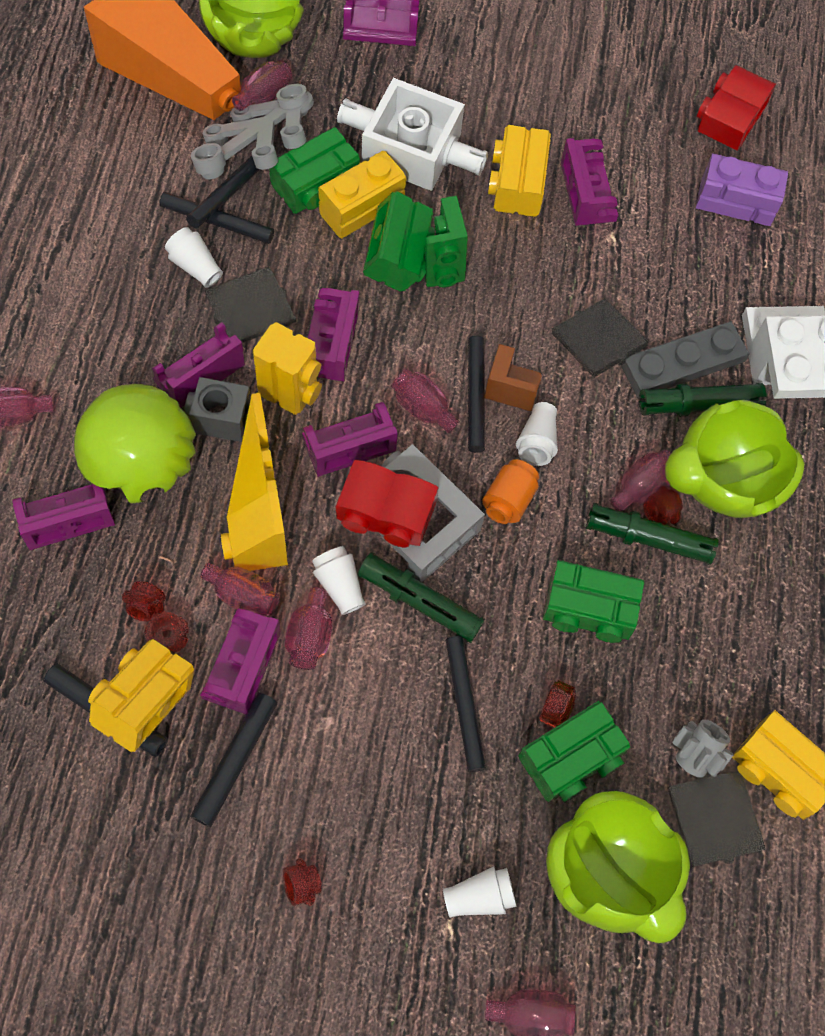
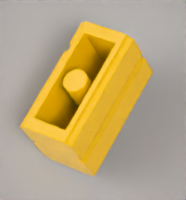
(521, 171)
(354, 195)
(287, 368)
(140, 694)
(785, 764)

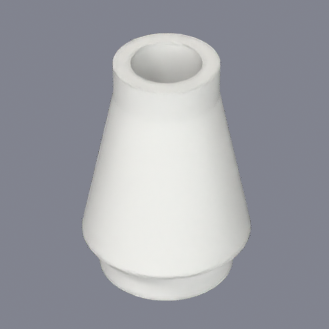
(192, 255)
(539, 436)
(339, 578)
(481, 895)

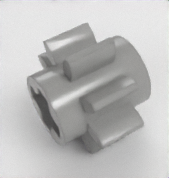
(702, 748)

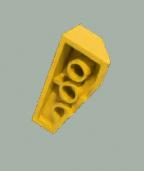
(254, 509)

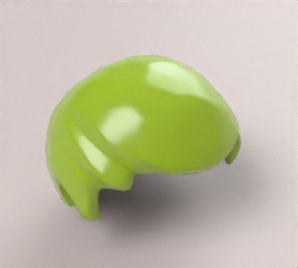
(251, 26)
(134, 440)

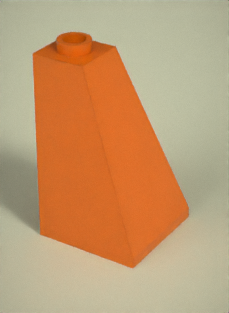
(162, 51)

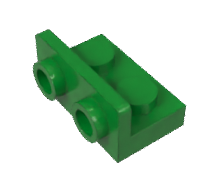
(448, 248)

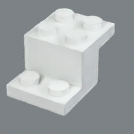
(787, 349)

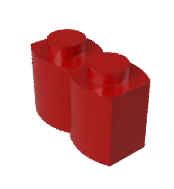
(735, 106)
(386, 504)

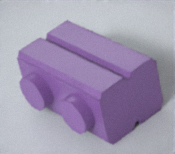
(742, 189)

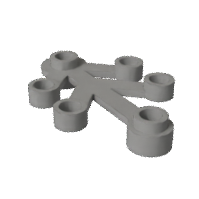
(291, 103)

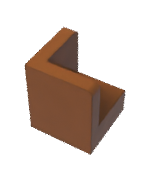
(511, 383)

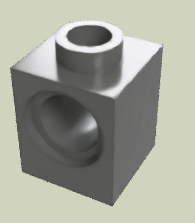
(225, 424)

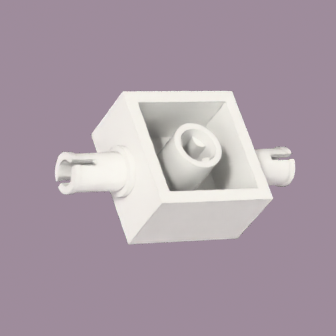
(416, 132)

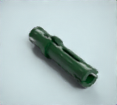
(689, 399)
(651, 533)
(375, 571)

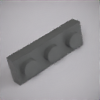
(685, 358)

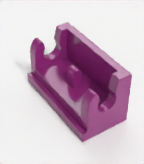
(381, 21)
(587, 182)
(334, 330)
(211, 360)
(351, 440)
(63, 516)
(242, 661)

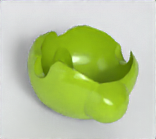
(736, 460)
(620, 867)

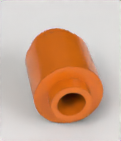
(511, 492)

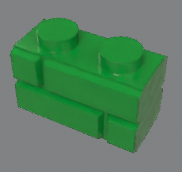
(309, 167)
(398, 242)
(593, 601)
(574, 753)

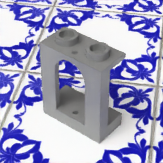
(428, 557)

